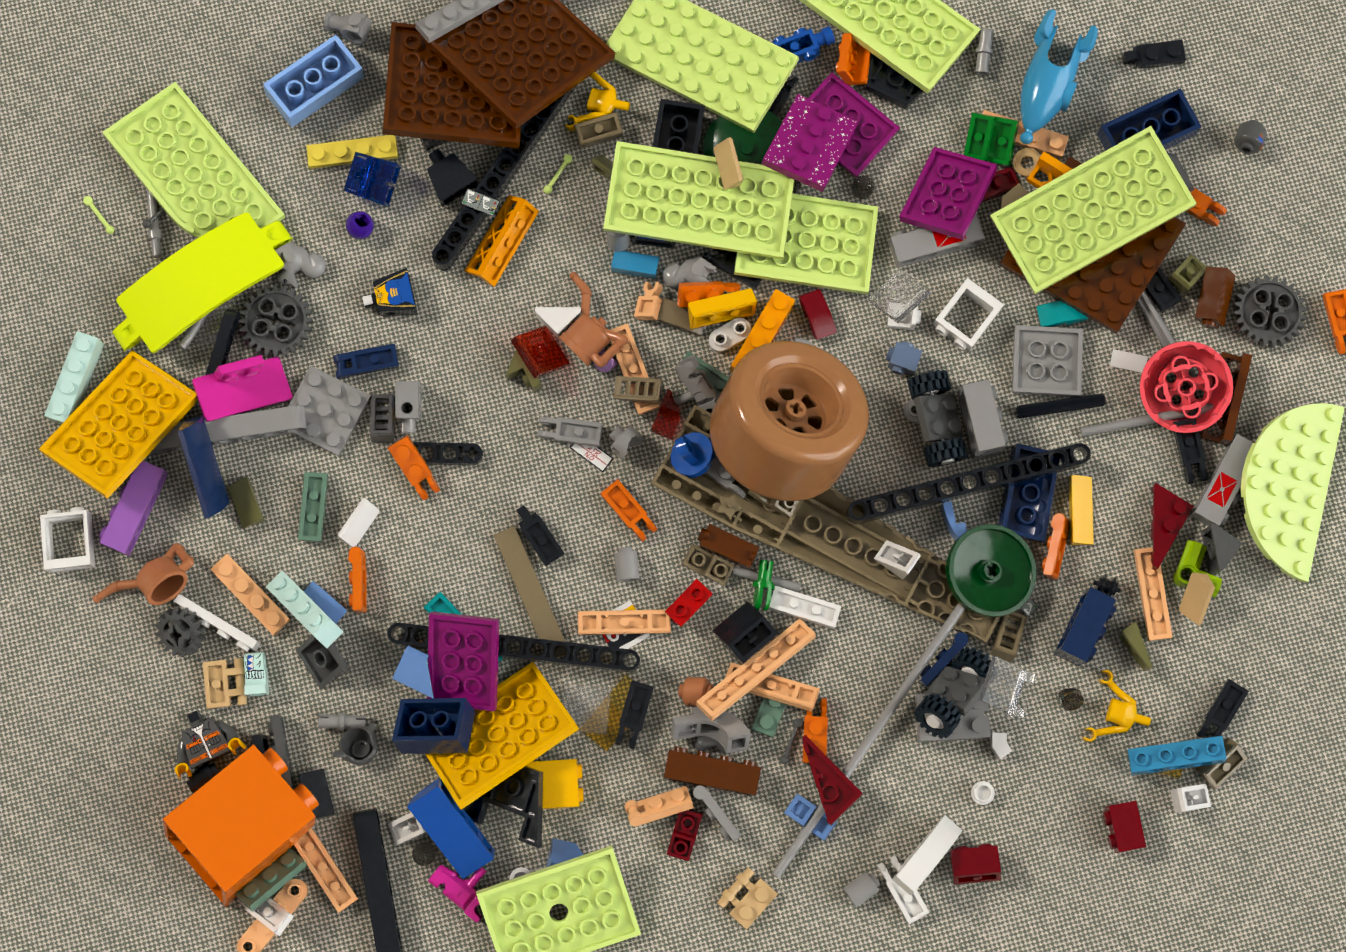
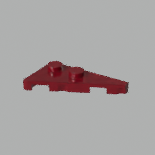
(1168, 515)
(834, 788)

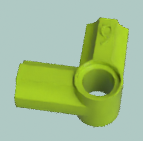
(1191, 562)

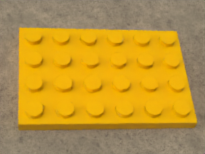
(119, 424)
(506, 740)

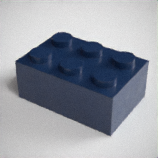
(1086, 627)
(433, 726)

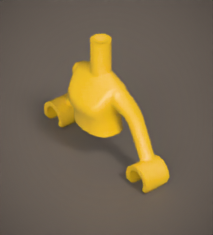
(600, 101)
(1119, 712)

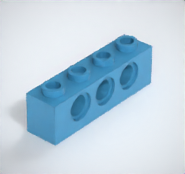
(1176, 755)

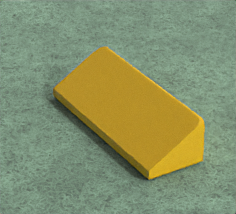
(721, 308)
(1080, 510)

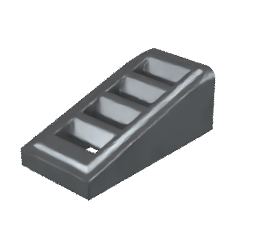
(382, 432)

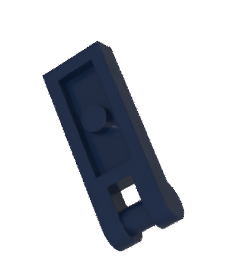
(366, 361)
(944, 658)

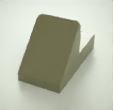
(1187, 274)
(518, 367)

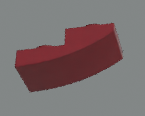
(818, 314)
(684, 834)

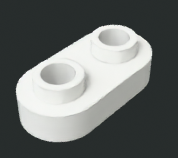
(730, 335)

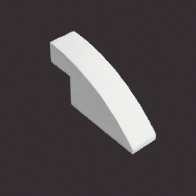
(927, 855)

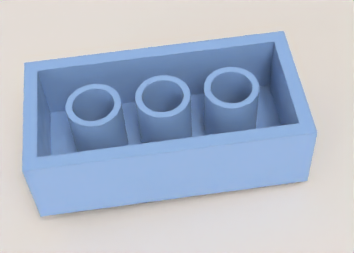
(313, 81)

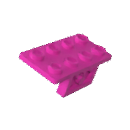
(242, 387)

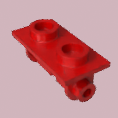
(688, 603)

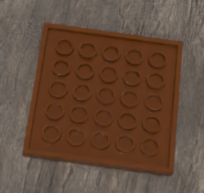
(523, 55)
(433, 100)
(1115, 282)

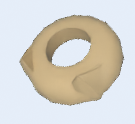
(1020, 155)

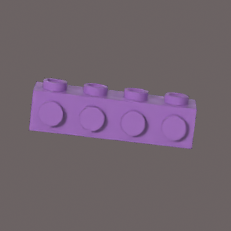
(133, 508)

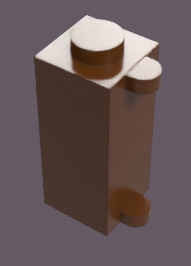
(1215, 297)
(728, 546)

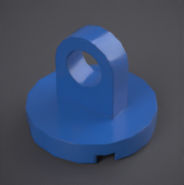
(692, 454)

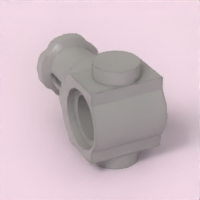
(352, 27)

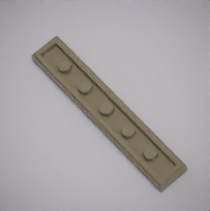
(529, 587)

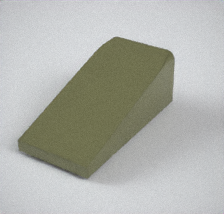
(1134, 643)

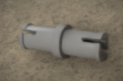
(984, 51)
(341, 721)

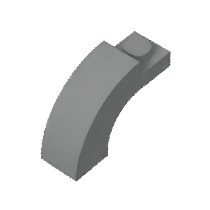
(725, 729)

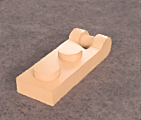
(658, 806)

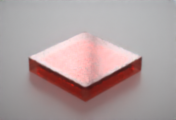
(540, 352)

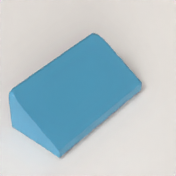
(635, 264)

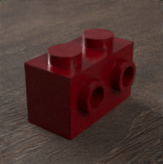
(1124, 827)
(975, 864)

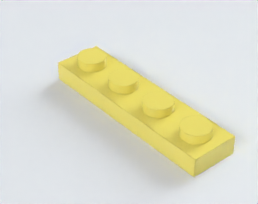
(343, 152)

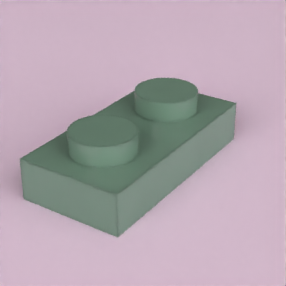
(768, 717)

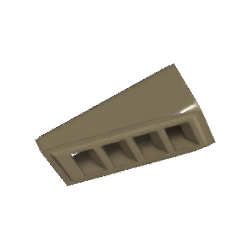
(654, 399)
(1005, 649)

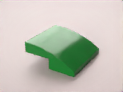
(991, 138)

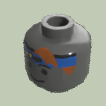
(1250, 137)

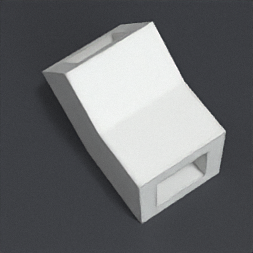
(999, 745)

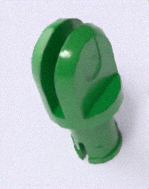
(763, 585)

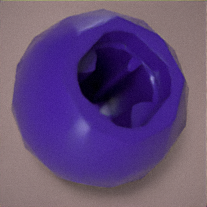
(359, 225)

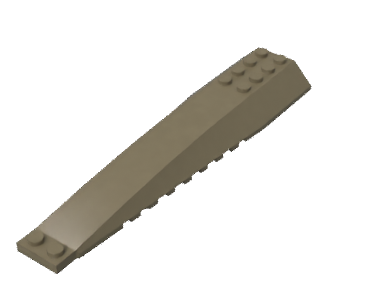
(826, 539)

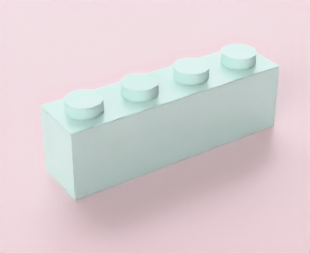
(74, 377)
(304, 609)

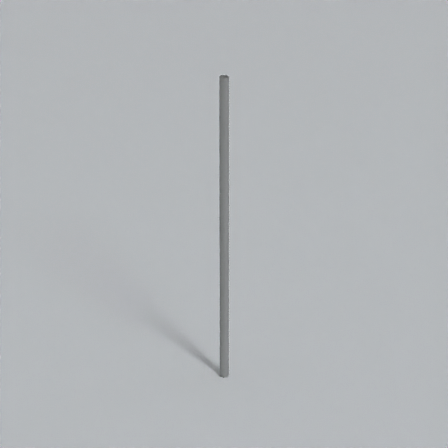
(873, 734)

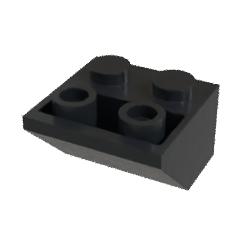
(745, 632)

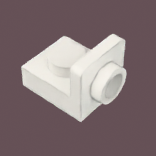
(908, 322)

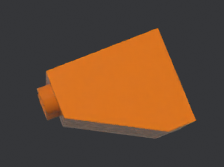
(240, 822)

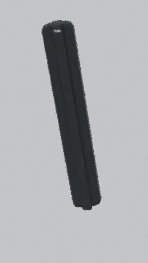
(1060, 405)

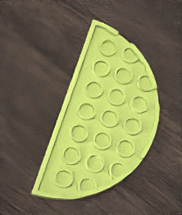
(1288, 484)

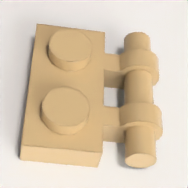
(217, 683)
(752, 903)

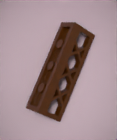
(1232, 411)

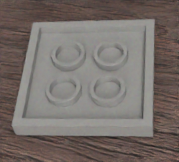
(1047, 361)
(330, 409)

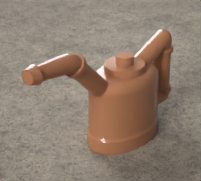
(588, 335)
(158, 579)

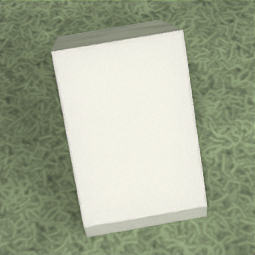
(557, 318)
(897, 558)
(1190, 798)
(406, 829)

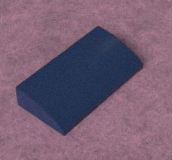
(203, 466)
(1028, 503)

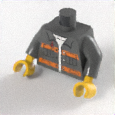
(204, 743)

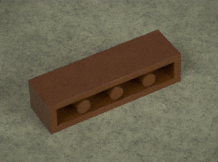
(712, 772)

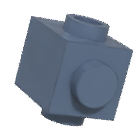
(903, 358)

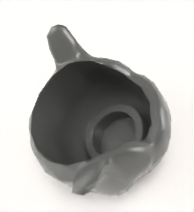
(358, 745)

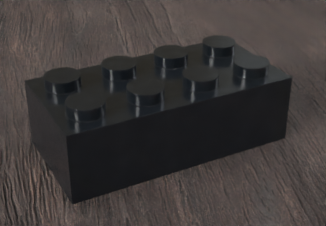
(679, 126)

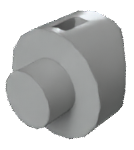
(624, 439)

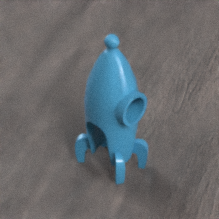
(1048, 86)

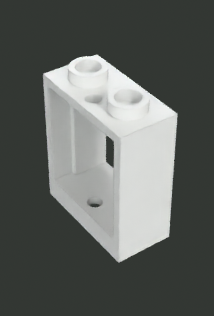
(979, 296)
(73, 563)

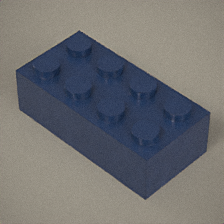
(1169, 117)

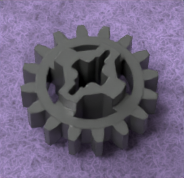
(180, 631)

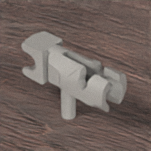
(697, 384)

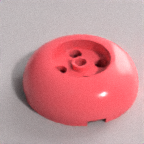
(1213, 379)

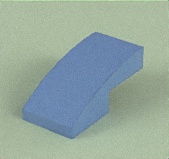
(948, 515)
(325, 602)
(801, 810)

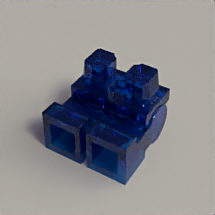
(370, 176)

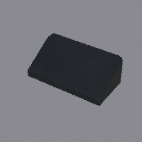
(318, 786)

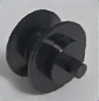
(1107, 586)

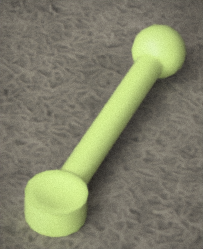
(567, 160)
(89, 202)

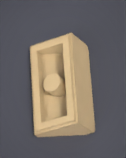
(728, 164)
(1197, 597)

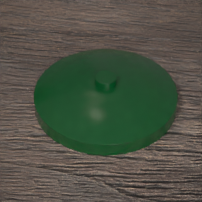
(749, 146)
(991, 570)

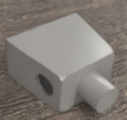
(408, 393)

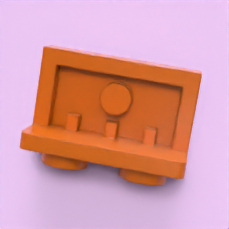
(853, 61)

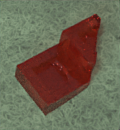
(667, 417)

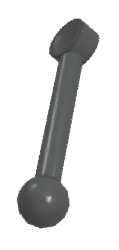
(147, 222)
(797, 724)

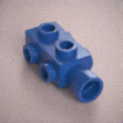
(806, 38)

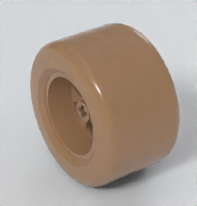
(810, 394)

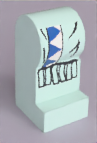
(255, 674)

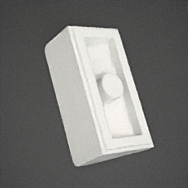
(358, 523)

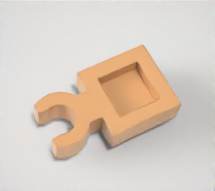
(649, 304)

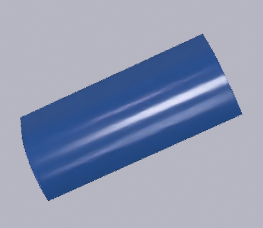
(451, 829)

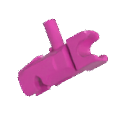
(459, 890)

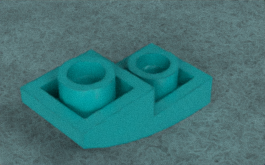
(1057, 314)

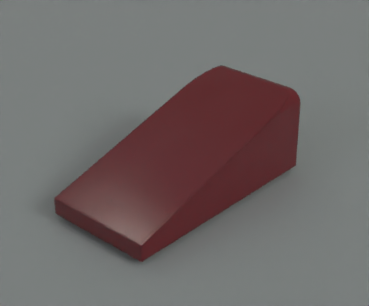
(1001, 184)

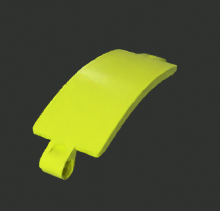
(198, 281)

